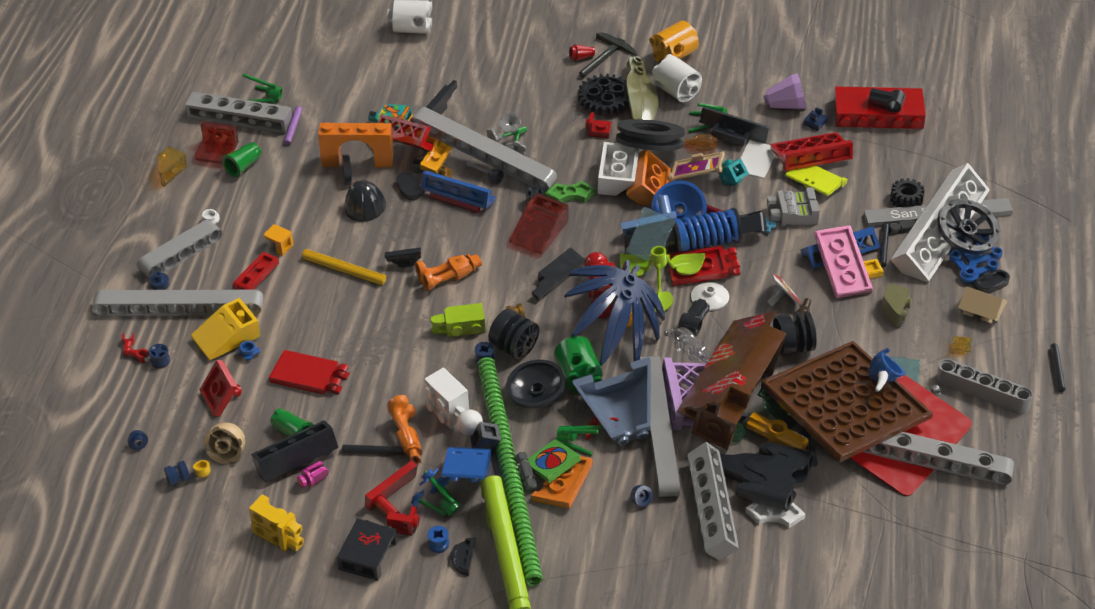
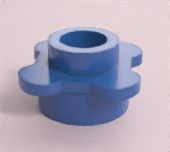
(248, 350)

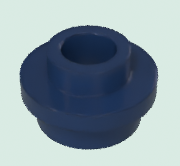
(137, 435)

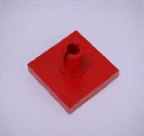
(219, 388)

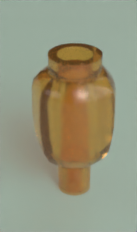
(702, 142)

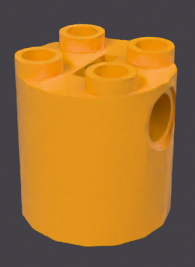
(676, 40)

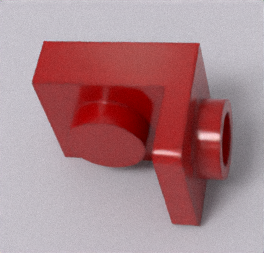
(598, 128)
(404, 523)

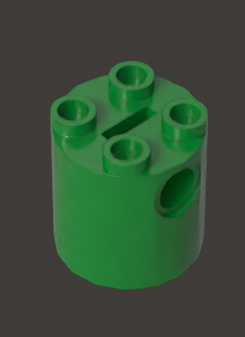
(577, 360)

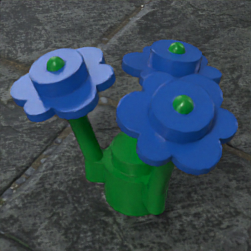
(448, 504)

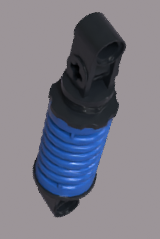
(710, 229)

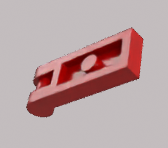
(256, 272)

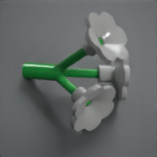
(509, 123)

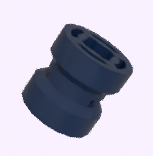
(172, 474)

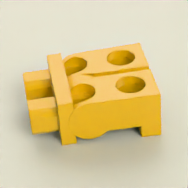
(275, 525)

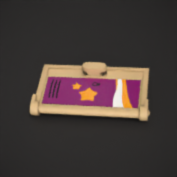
(697, 165)

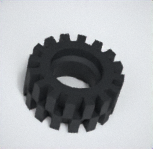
(903, 187)

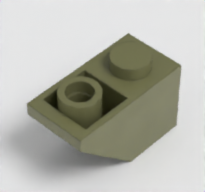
(895, 302)

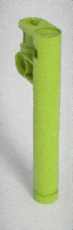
(500, 523)

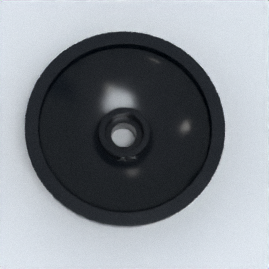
(536, 383)

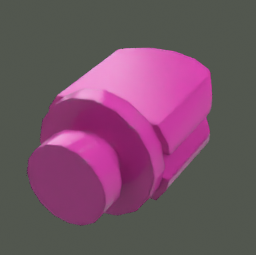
(312, 474)

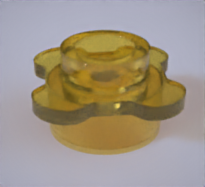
(961, 344)

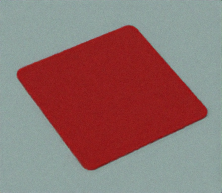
(946, 426)

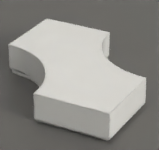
(763, 514)

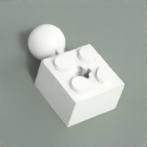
(450, 402)

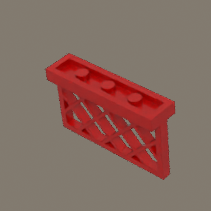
(813, 151)

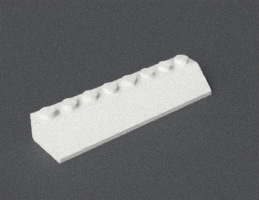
(924, 246)

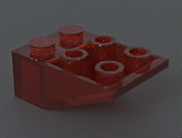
(540, 223)

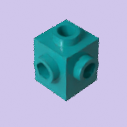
(733, 172)

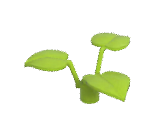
(685, 265)

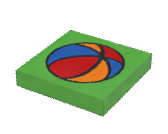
(553, 460)

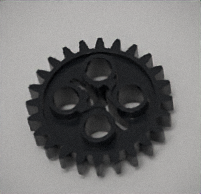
(603, 94)

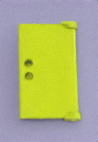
(818, 178)

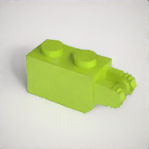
(459, 320)

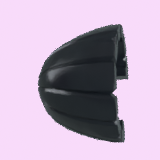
(364, 201)

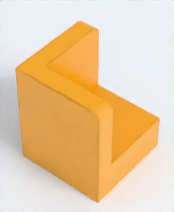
(281, 237)

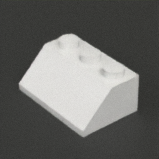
(617, 168)

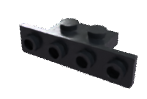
(733, 128)

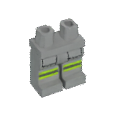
(794, 207)

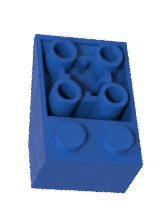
(466, 463)

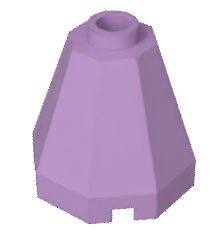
(786, 94)

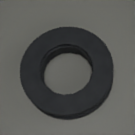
(650, 135)

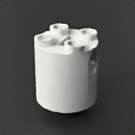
(410, 16)
(677, 78)

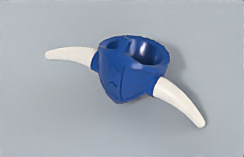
(884, 369)

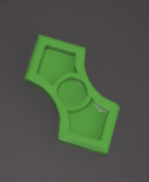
(580, 191)

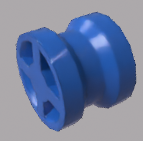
(438, 539)

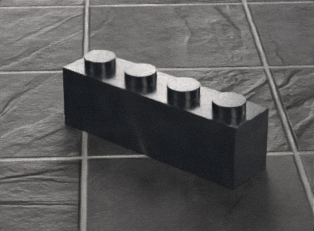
(294, 451)

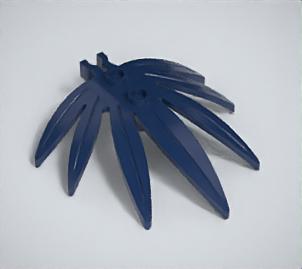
(624, 293)

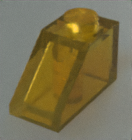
(171, 164)

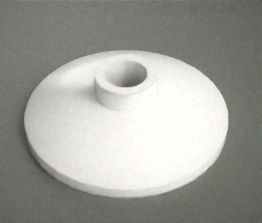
(713, 293)

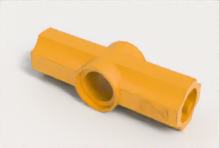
(776, 431)

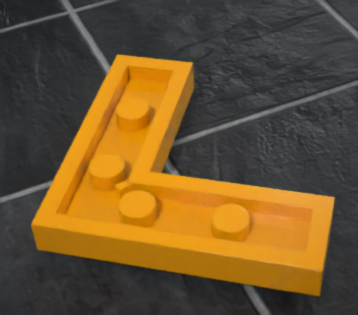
(437, 157)

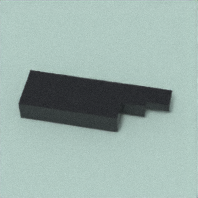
(439, 102)
(557, 272)

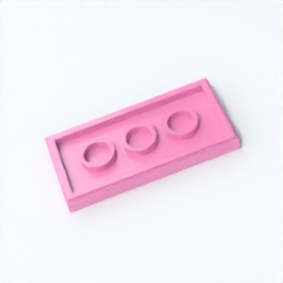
(843, 261)

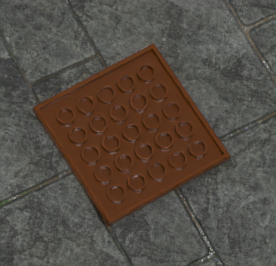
(840, 404)

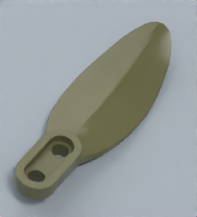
(640, 91)

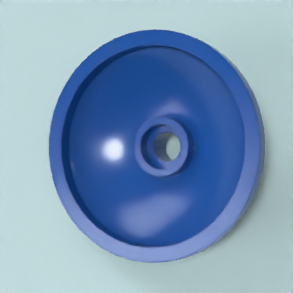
(682, 196)

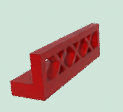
(400, 135)

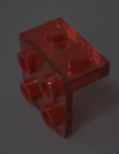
(216, 142)

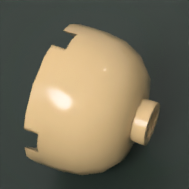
(224, 442)

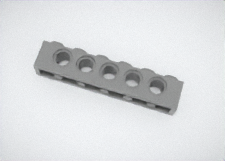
(238, 112)
(712, 501)

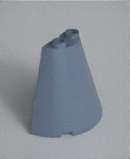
(621, 397)

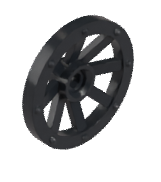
(967, 228)

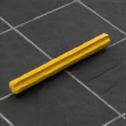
(344, 267)

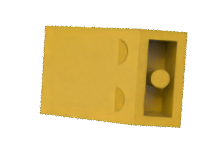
(226, 329)

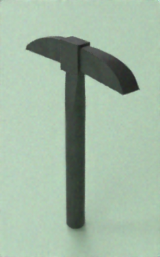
(617, 43)

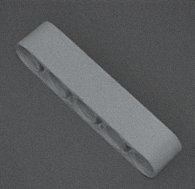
(180, 248)
(984, 386)

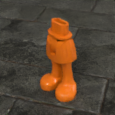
(455, 267)
(407, 436)

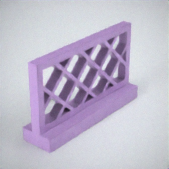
(673, 391)

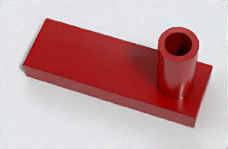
(378, 496)

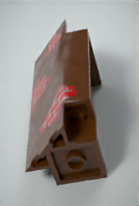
(730, 377)

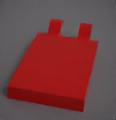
(712, 268)
(308, 373)

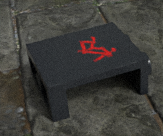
(366, 549)

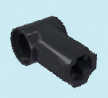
(891, 100)
(694, 317)

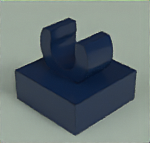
(815, 119)

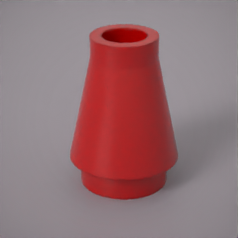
(580, 52)

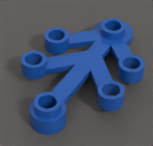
(970, 273)

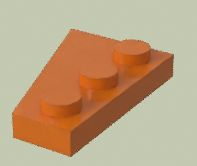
(564, 488)

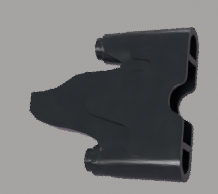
(770, 475)

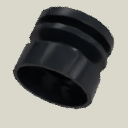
(799, 332)
(513, 333)

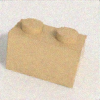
(982, 304)

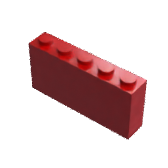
(853, 109)

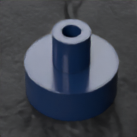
(159, 281)
(641, 495)

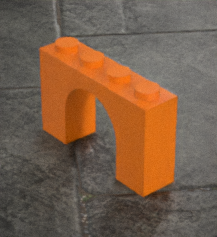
(376, 135)

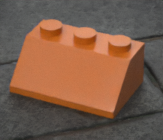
(650, 177)

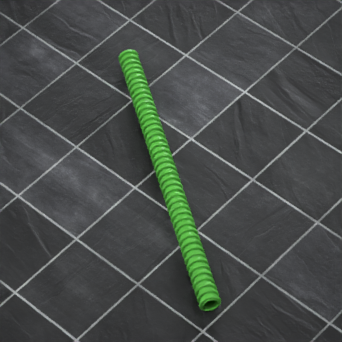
(510, 473)

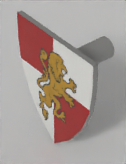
(780, 292)

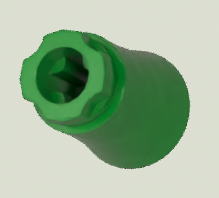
(241, 159)
(288, 423)

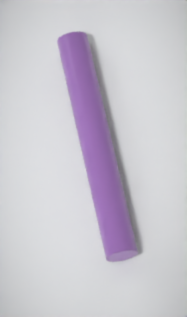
(292, 127)

